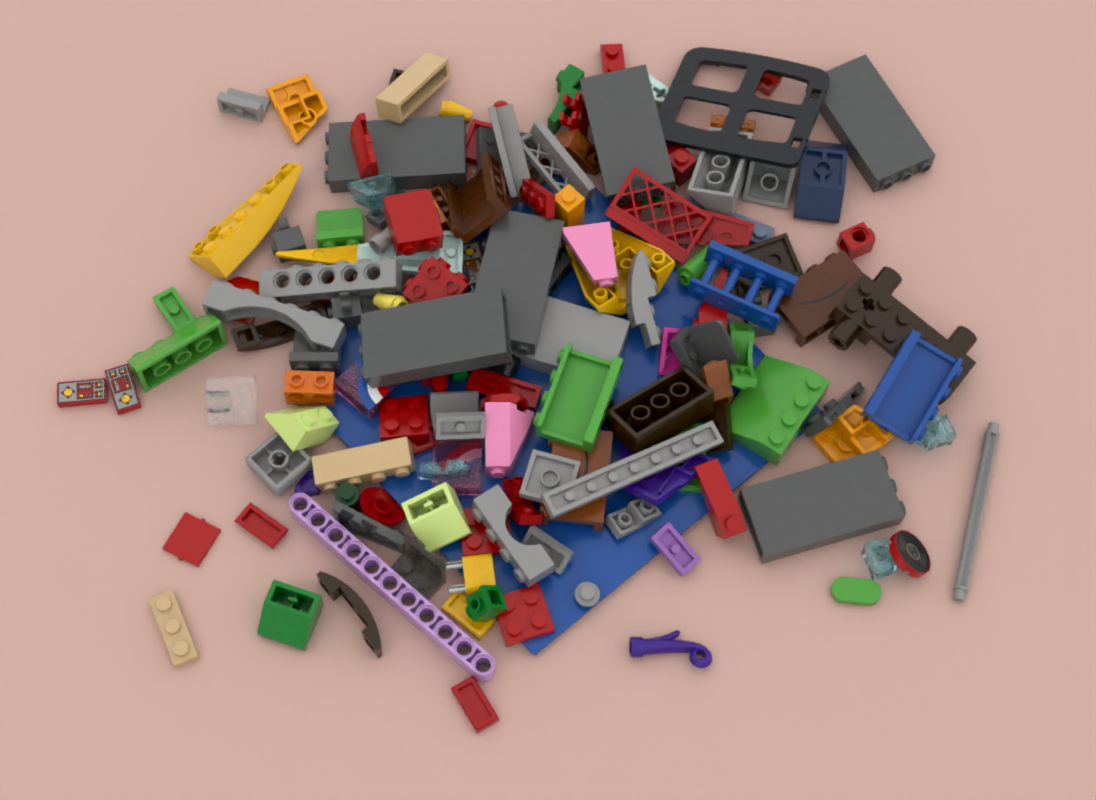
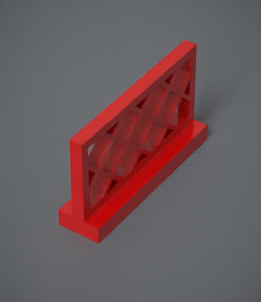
(648, 233)

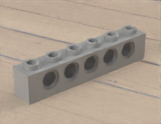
(388, 281)

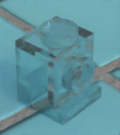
(941, 429)
(880, 549)

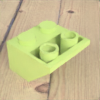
(437, 517)

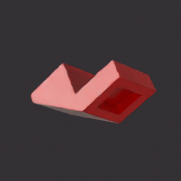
(522, 509)

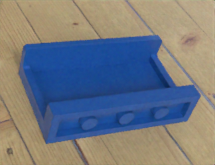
(912, 388)

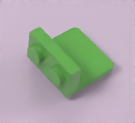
(339, 227)

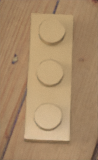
(173, 628)

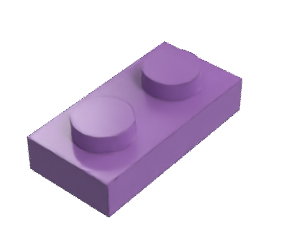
(674, 548)

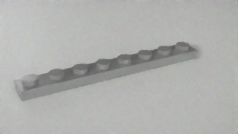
(631, 469)

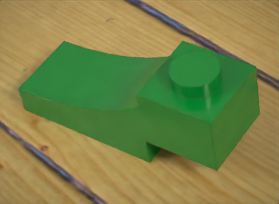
(567, 83)

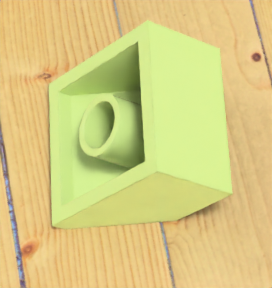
(303, 425)

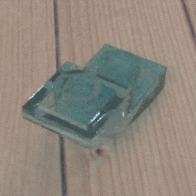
(453, 469)

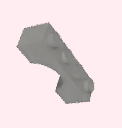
(529, 561)

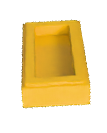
(456, 609)

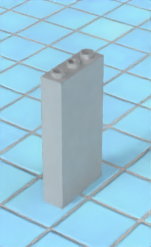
(583, 327)

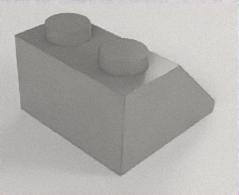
(769, 184)

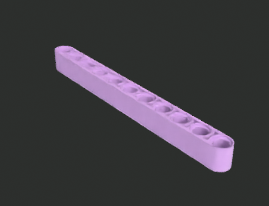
(395, 596)

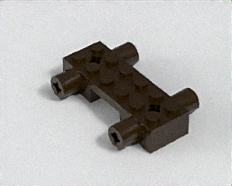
(889, 322)

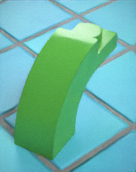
(742, 373)

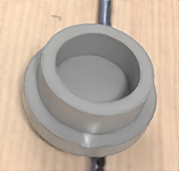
(587, 594)

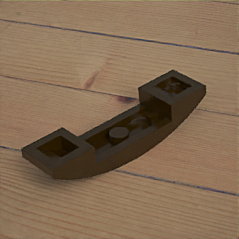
(268, 334)
(336, 588)

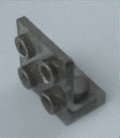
(420, 568)

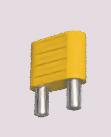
(477, 571)

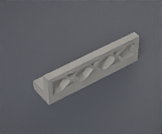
(510, 147)
(560, 161)

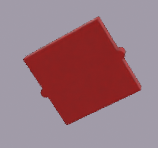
(191, 539)

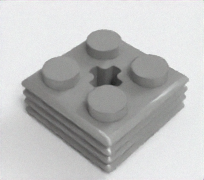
(278, 477)

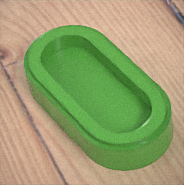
(856, 591)

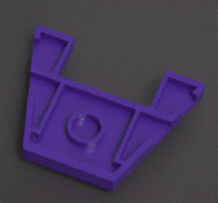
(665, 483)

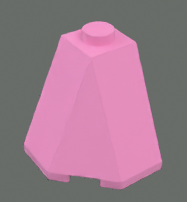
(594, 250)
(505, 436)

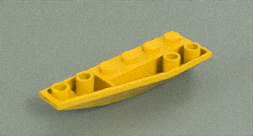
(246, 226)

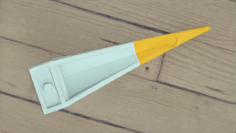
(451, 252)

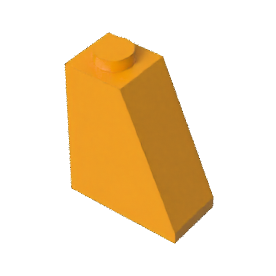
(569, 206)

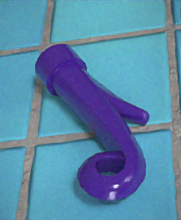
(666, 644)

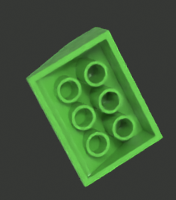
(777, 409)

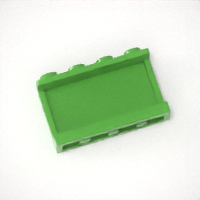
(577, 398)

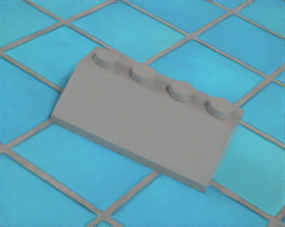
(718, 179)

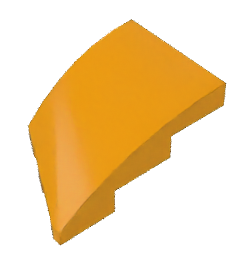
(297, 105)
(851, 436)

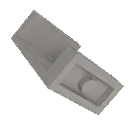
(457, 415)

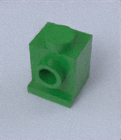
(480, 605)

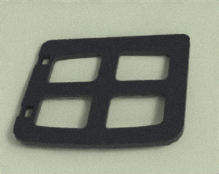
(740, 103)

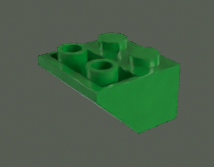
(289, 615)

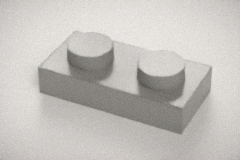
(557, 552)

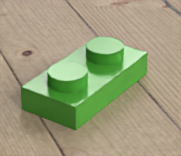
(173, 309)

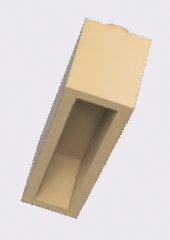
(412, 87)
(364, 464)

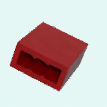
(413, 222)

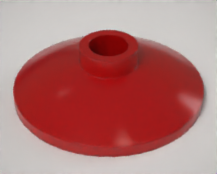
(380, 506)

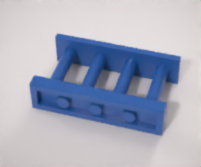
(751, 269)

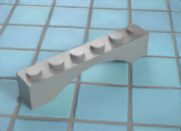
(232, 303)

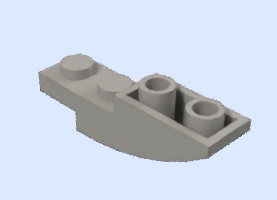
(639, 290)

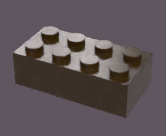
(660, 410)

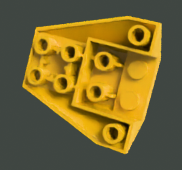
(613, 298)

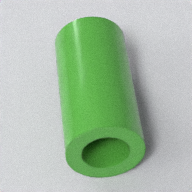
(693, 268)

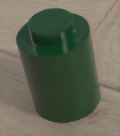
(348, 495)

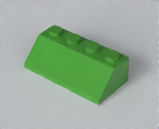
(178, 351)

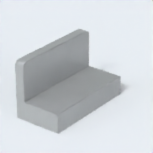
(243, 104)

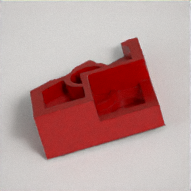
(363, 147)

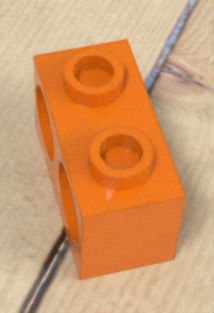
(310, 387)

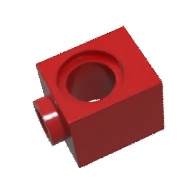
(853, 248)

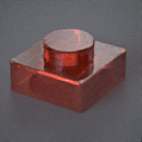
(769, 83)

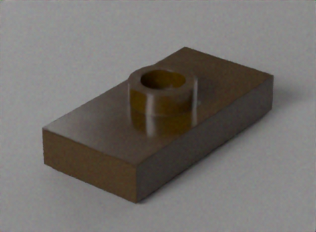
(722, 421)

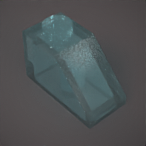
(372, 190)

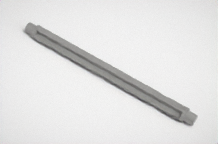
(976, 512)

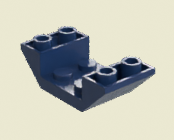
(821, 182)

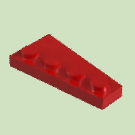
(721, 228)

